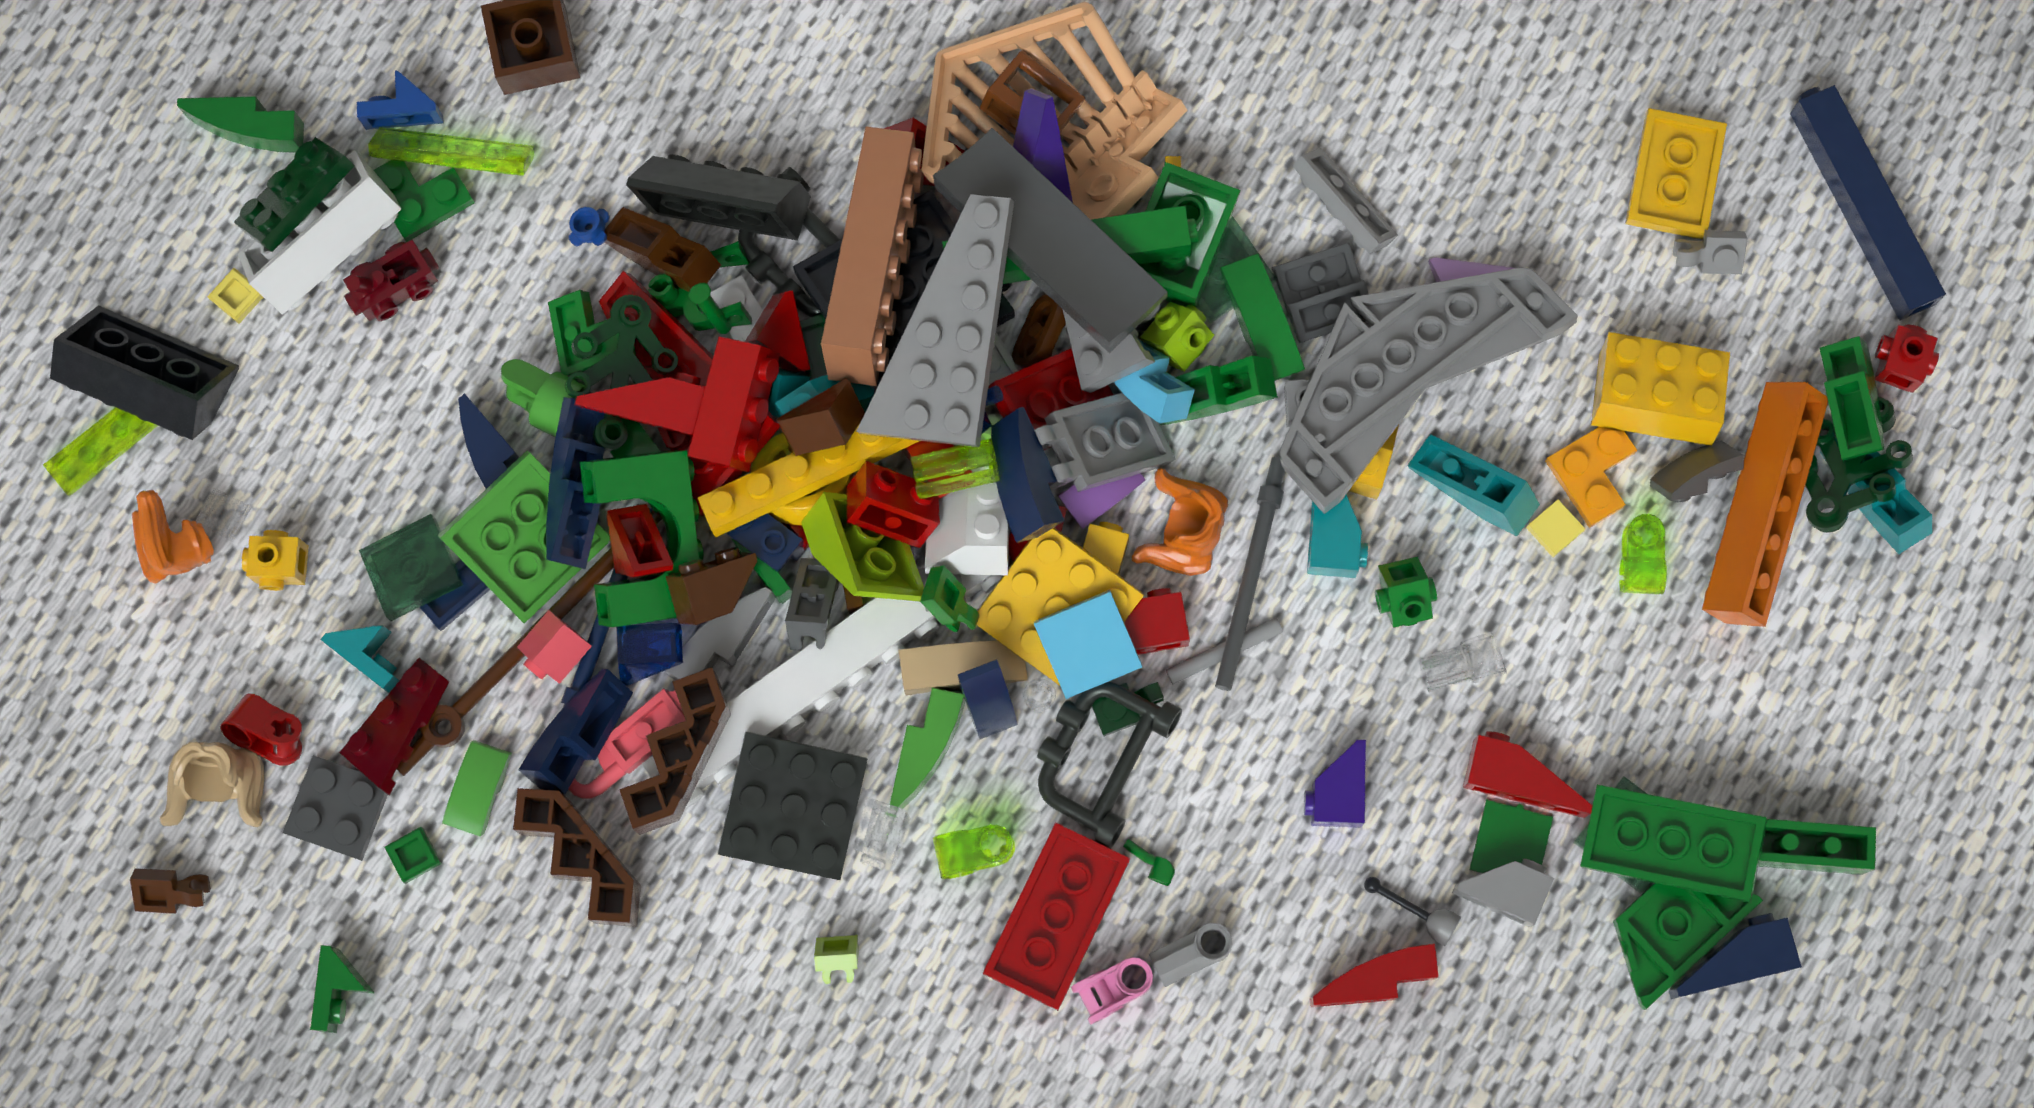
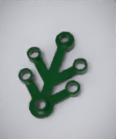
(621, 362)
(1850, 472)

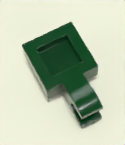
(1115, 717)

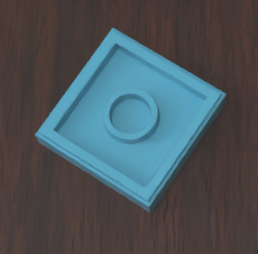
(1088, 644)

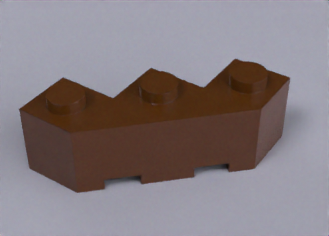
(679, 754)
(580, 855)

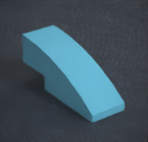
(1156, 391)

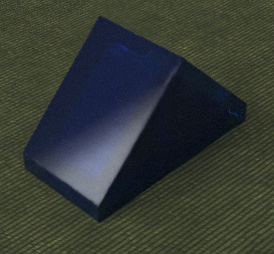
(647, 650)

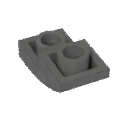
(1690, 472)

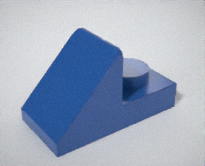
(408, 109)

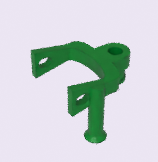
(691, 303)

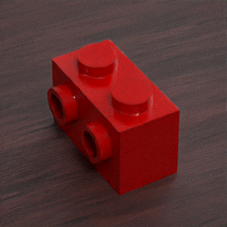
(890, 505)

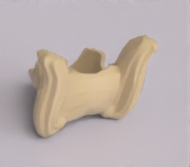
(214, 775)

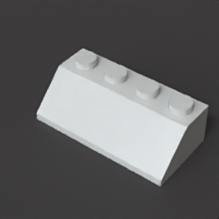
(323, 239)
(971, 529)

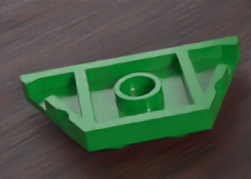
(1671, 932)

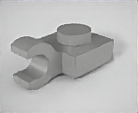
(1718, 252)

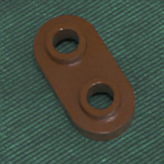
(1039, 332)

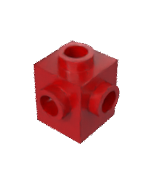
(1906, 357)

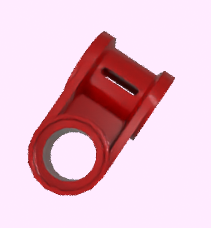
(261, 727)

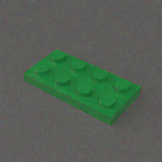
(1674, 843)

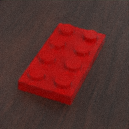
(1056, 916)

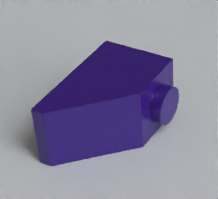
(1339, 791)

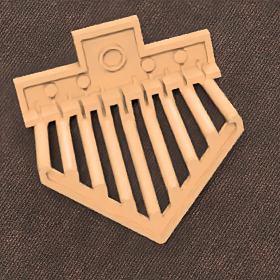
(1100, 159)

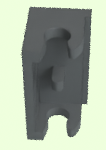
(810, 603)

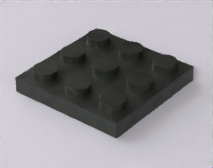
(792, 805)

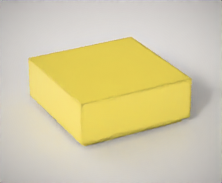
(235, 296)
(1555, 528)

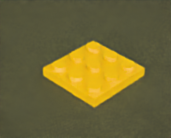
(1041, 581)

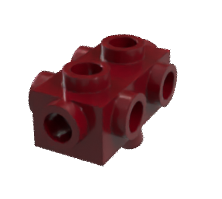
(382, 285)

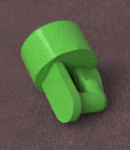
(537, 392)

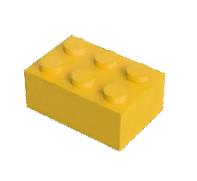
(1660, 388)

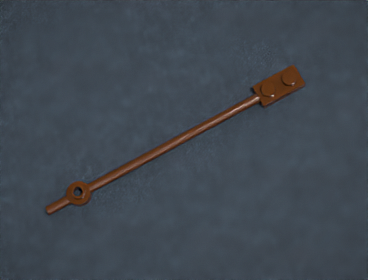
(499, 669)

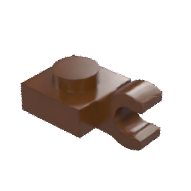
(162, 892)

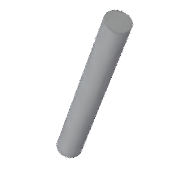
(1214, 655)

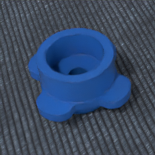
(581, 219)

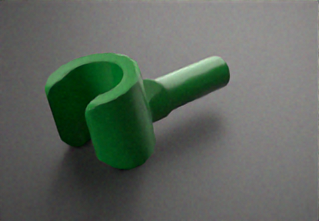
(1161, 871)

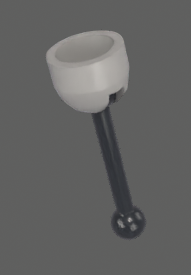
(1439, 923)

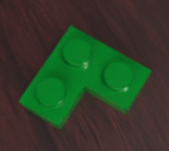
(425, 204)
(570, 317)

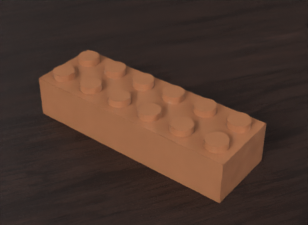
(871, 256)

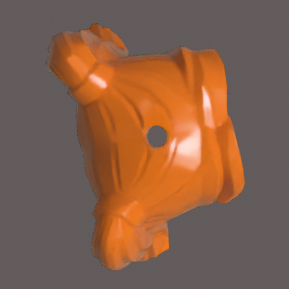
(1191, 527)
(162, 550)

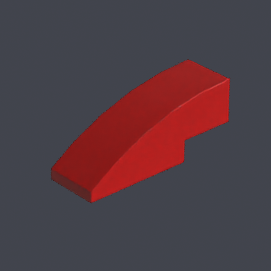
(1379, 977)

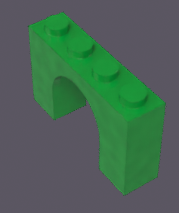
(664, 483)

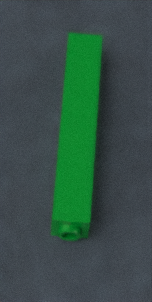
(1142, 235)

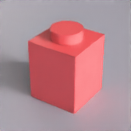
(553, 648)

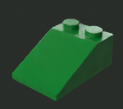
(1212, 208)

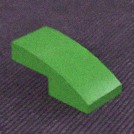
(476, 788)

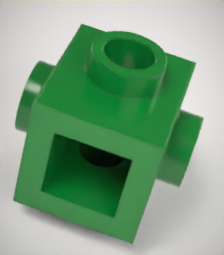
(1405, 592)

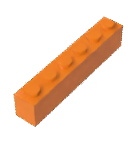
(1765, 503)

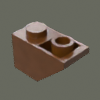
(711, 588)

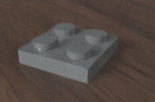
(336, 808)

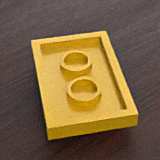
(1676, 173)

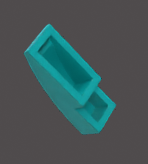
(1902, 519)

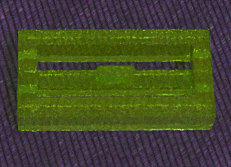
(955, 462)

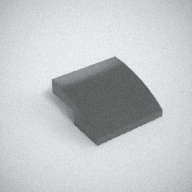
(1317, 289)

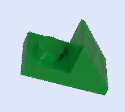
(333, 977)

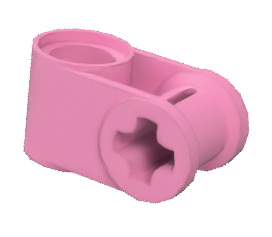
(1111, 989)

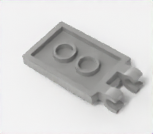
(1103, 442)

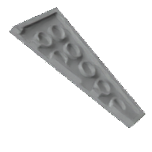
(944, 358)

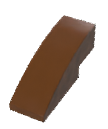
(660, 249)

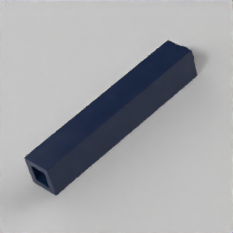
(1866, 202)

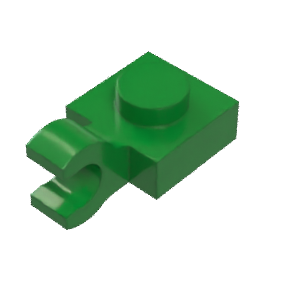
(945, 600)

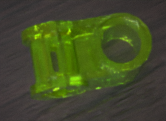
(1643, 563)
(965, 851)

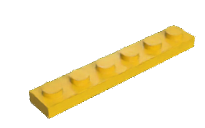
(791, 479)

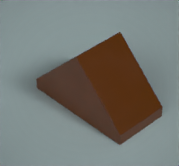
(823, 420)

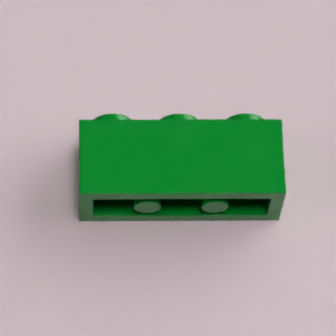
(1818, 847)

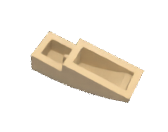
(940, 664)

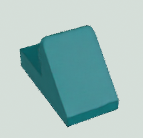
(359, 646)

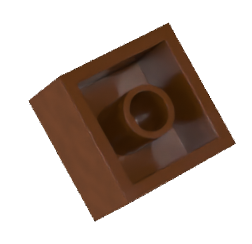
(530, 43)

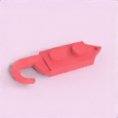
(628, 744)

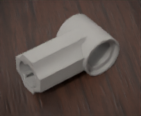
(1187, 956)

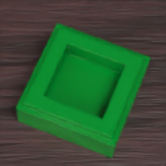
(413, 855)

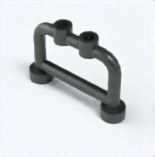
(764, 268)
(1056, 752)

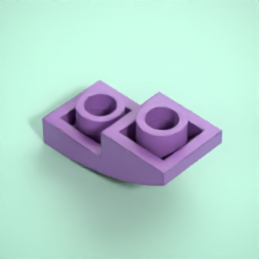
(1093, 502)

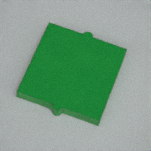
(1509, 836)

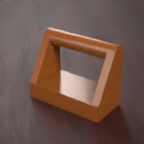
(1005, 104)

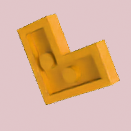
(1582, 468)

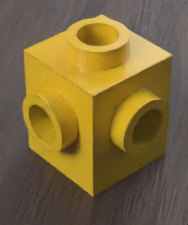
(275, 560)

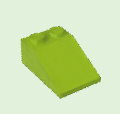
(858, 557)

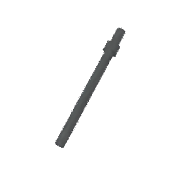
(1269, 499)

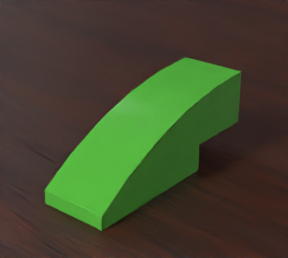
(926, 746)

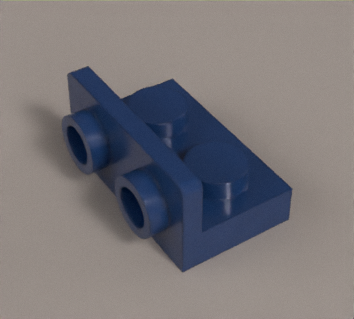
(769, 540)

